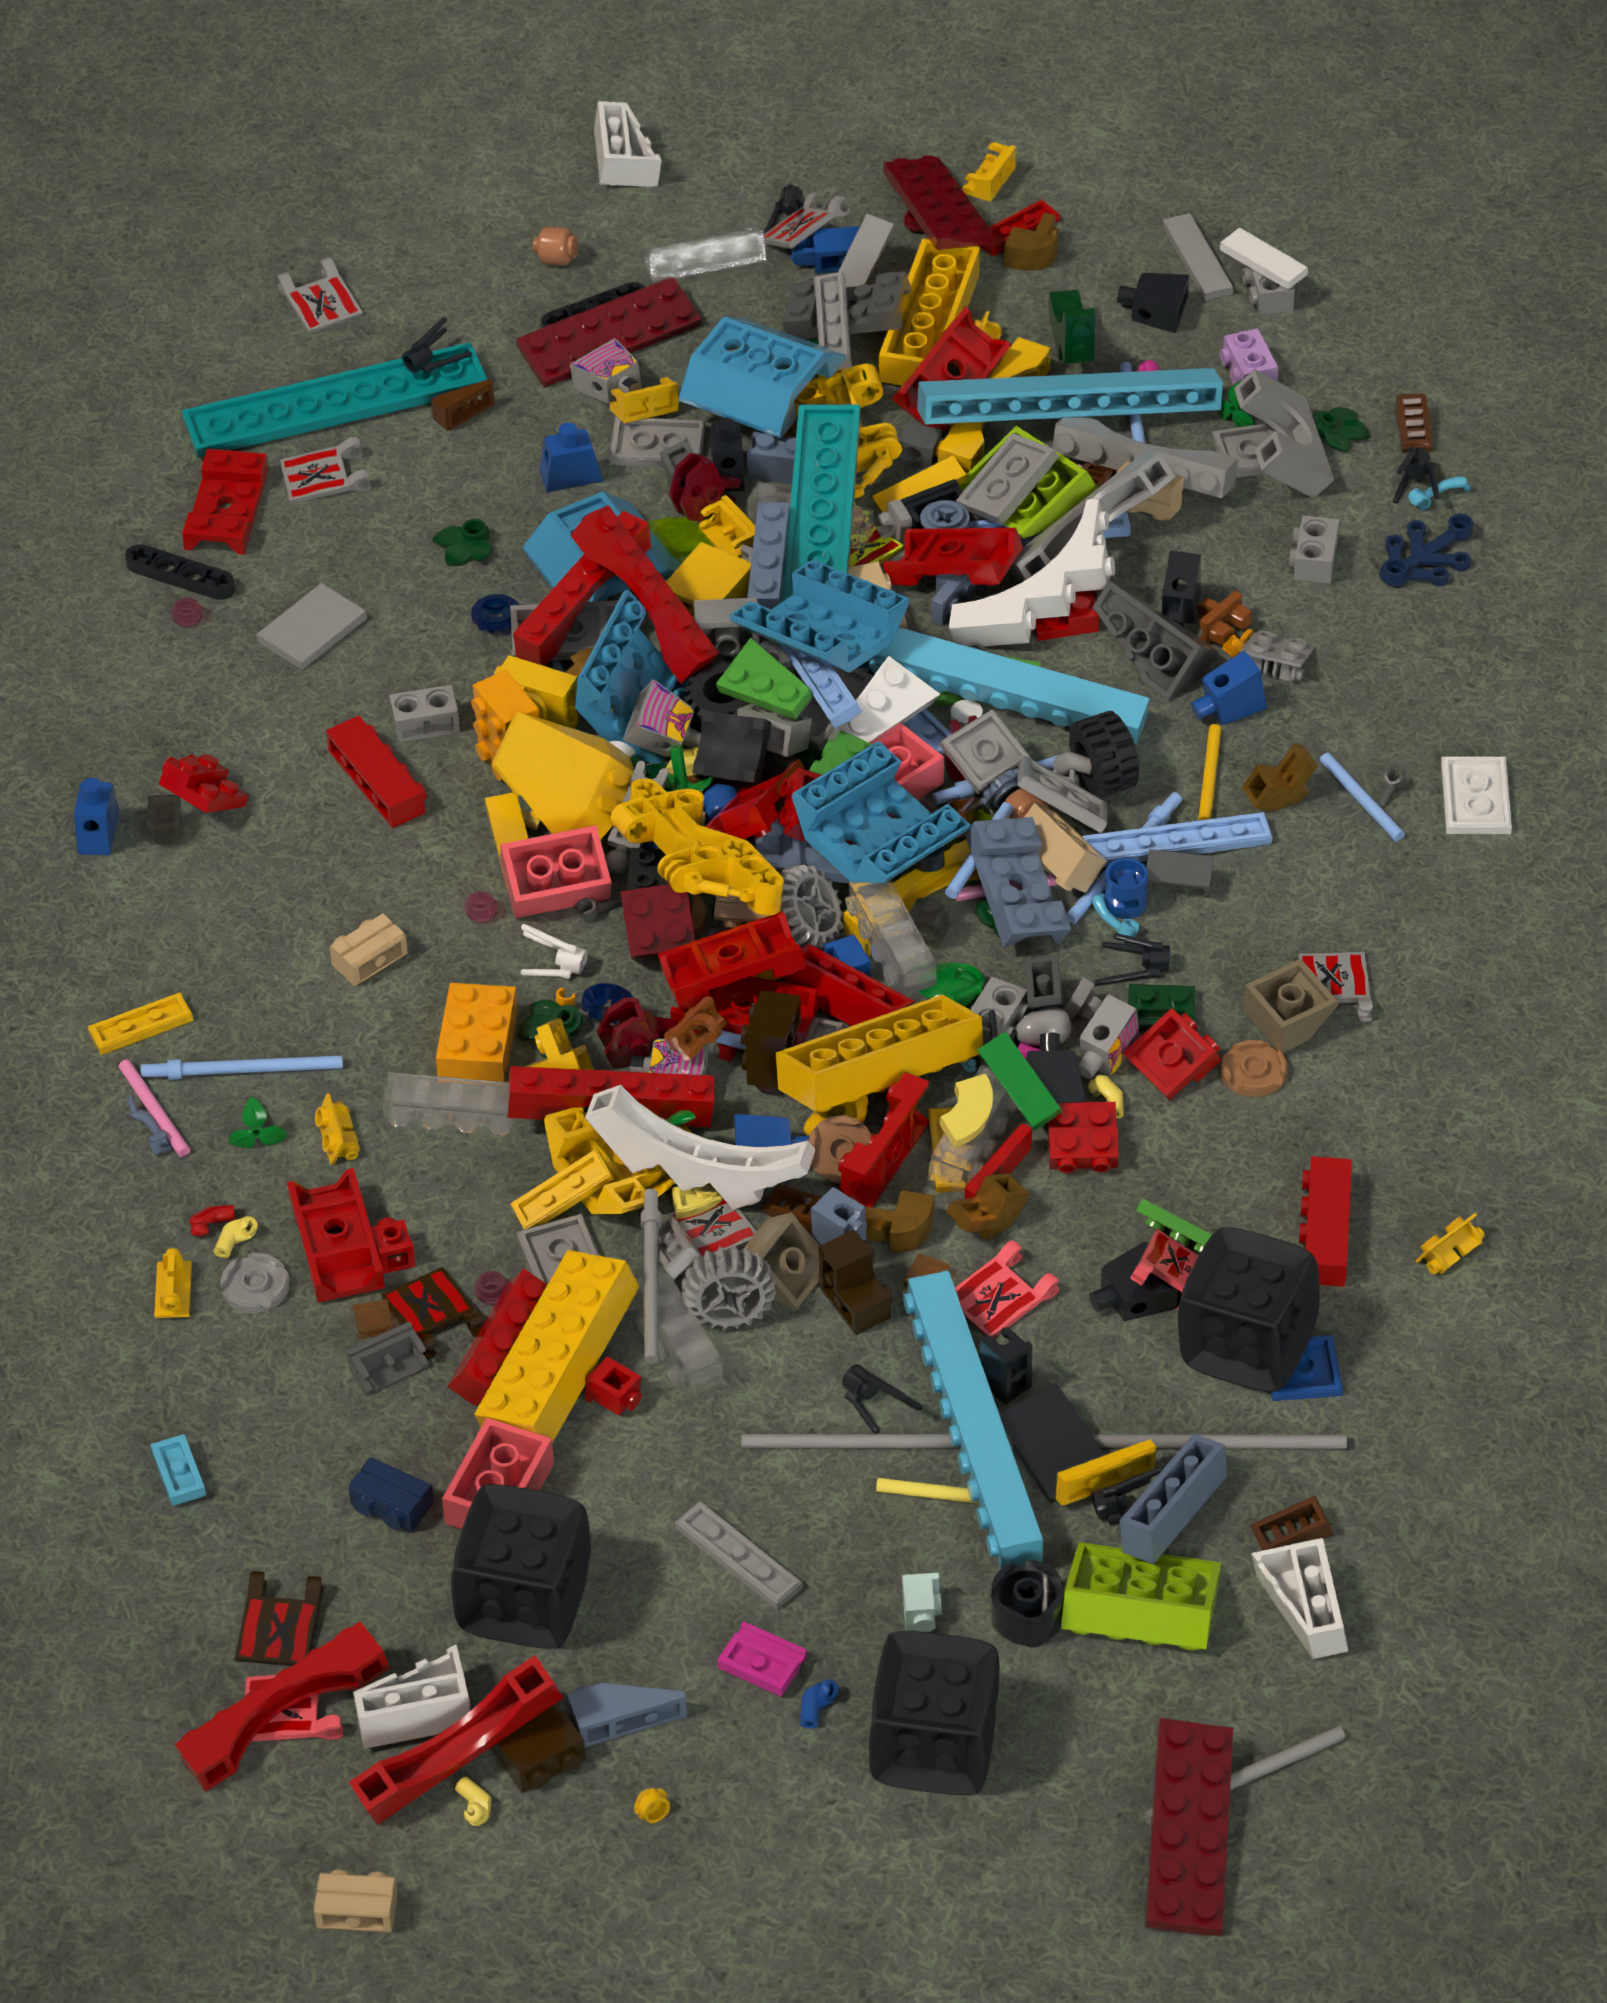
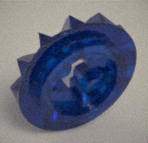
(494, 604)
(598, 995)

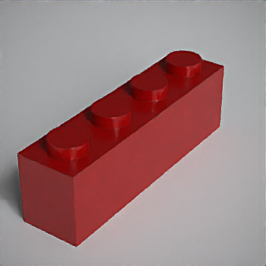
(376, 771)
(846, 990)
(1327, 1216)
(497, 1337)

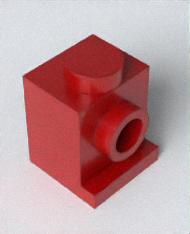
(391, 1239)
(613, 1387)

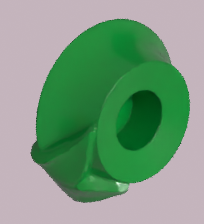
(958, 982)

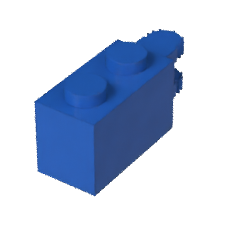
(824, 249)

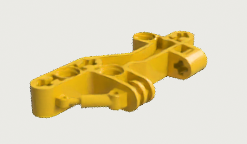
(877, 442)
(696, 855)

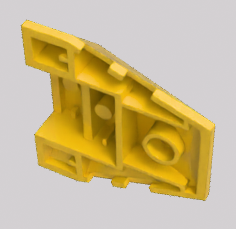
(563, 773)
(574, 1137)

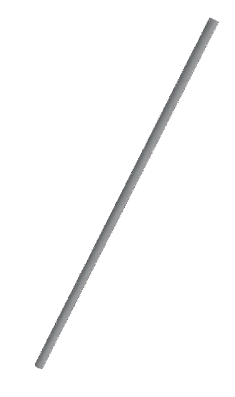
(1104, 1441)

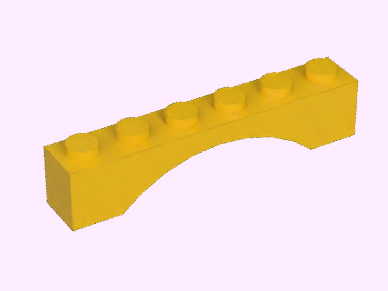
(966, 439)
(918, 884)

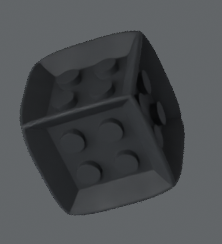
(1248, 1309)
(521, 1566)
(934, 1712)

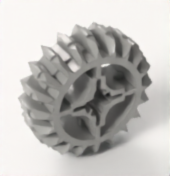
(810, 906)
(729, 1288)

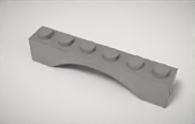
(1095, 443)
(1121, 492)

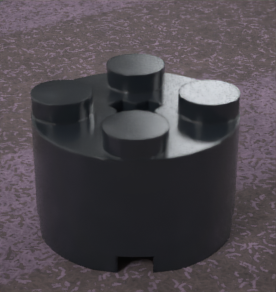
(1027, 1603)

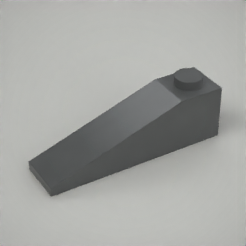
(1159, 647)

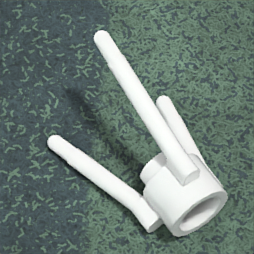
(569, 957)

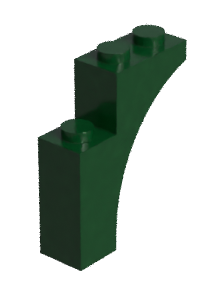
(1072, 327)

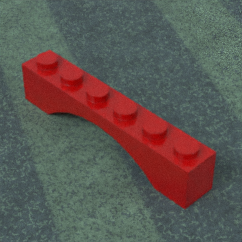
(547, 626)
(681, 639)
(544, 1091)
(341, 1664)
(404, 1777)

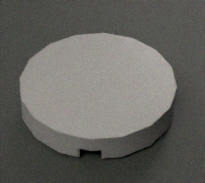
(264, 1287)

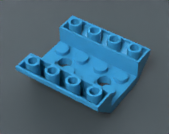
(748, 380)
(556, 552)
(829, 617)
(613, 680)
(855, 806)

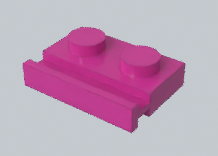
(762, 1659)

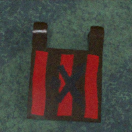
(432, 1305)
(277, 1628)

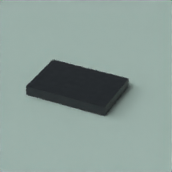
(1048, 1437)

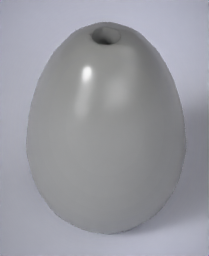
(1043, 1021)

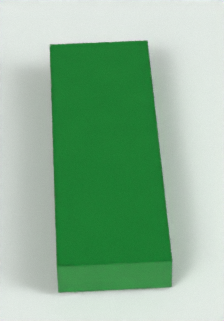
(1019, 1081)

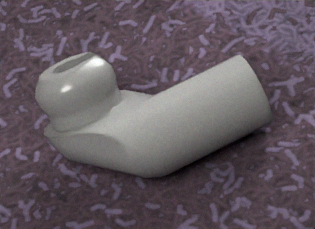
(1072, 761)

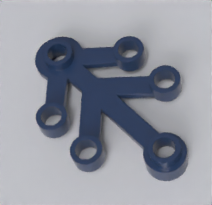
(1399, 571)

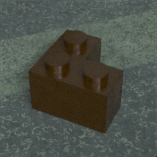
(770, 1030)
(851, 1284)

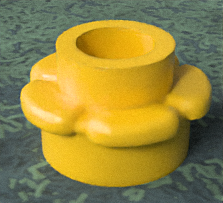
(652, 1805)

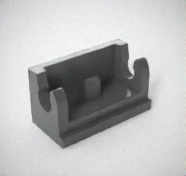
(1180, 870)
(387, 1359)

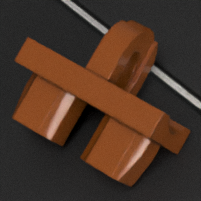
(1213, 624)
(701, 1017)

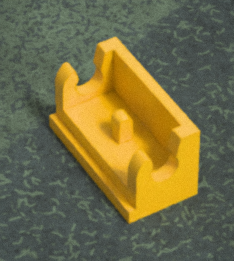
(991, 173)
(646, 402)
(727, 527)

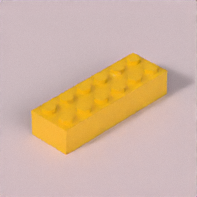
(941, 288)
(879, 1052)
(560, 1344)

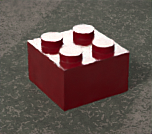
(656, 920)

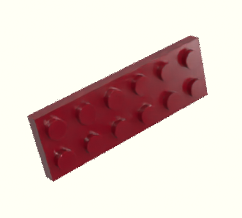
(937, 202)
(632, 320)
(1189, 1827)

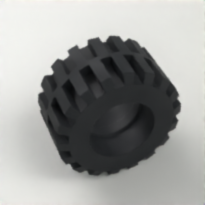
(704, 694)
(1111, 753)

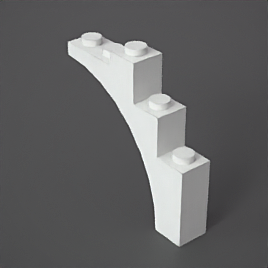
(1048, 593)
(691, 1160)

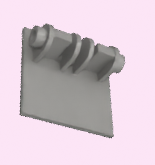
(1289, 652)

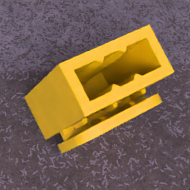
(710, 576)
(548, 688)

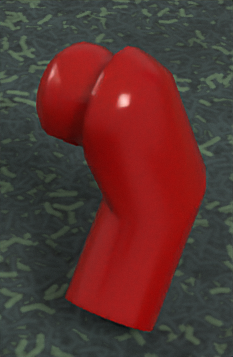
(209, 1215)

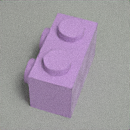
(1247, 352)

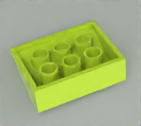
(1052, 496)
(1139, 1599)

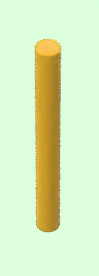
(1210, 771)

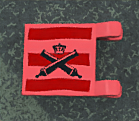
(1165, 1260)
(997, 1296)
(297, 1720)

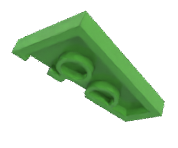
(764, 682)
(1180, 1229)

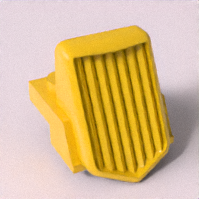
(555, 1043)

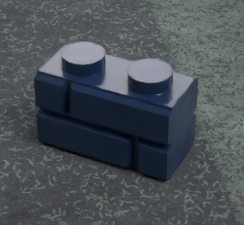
(390, 1495)

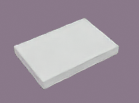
(1476, 795)

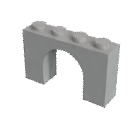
(1294, 448)

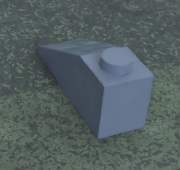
(618, 1710)

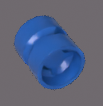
(1126, 888)

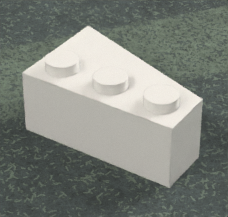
(621, 148)
(887, 700)
(1305, 1594)
(413, 1703)

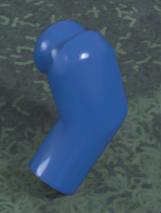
(816, 1699)

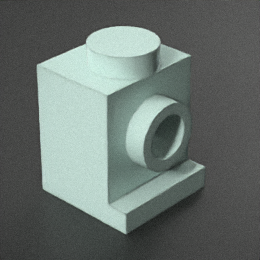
(921, 1601)

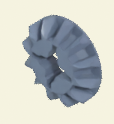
(945, 510)
(1000, 789)

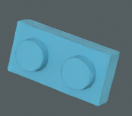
(178, 1470)

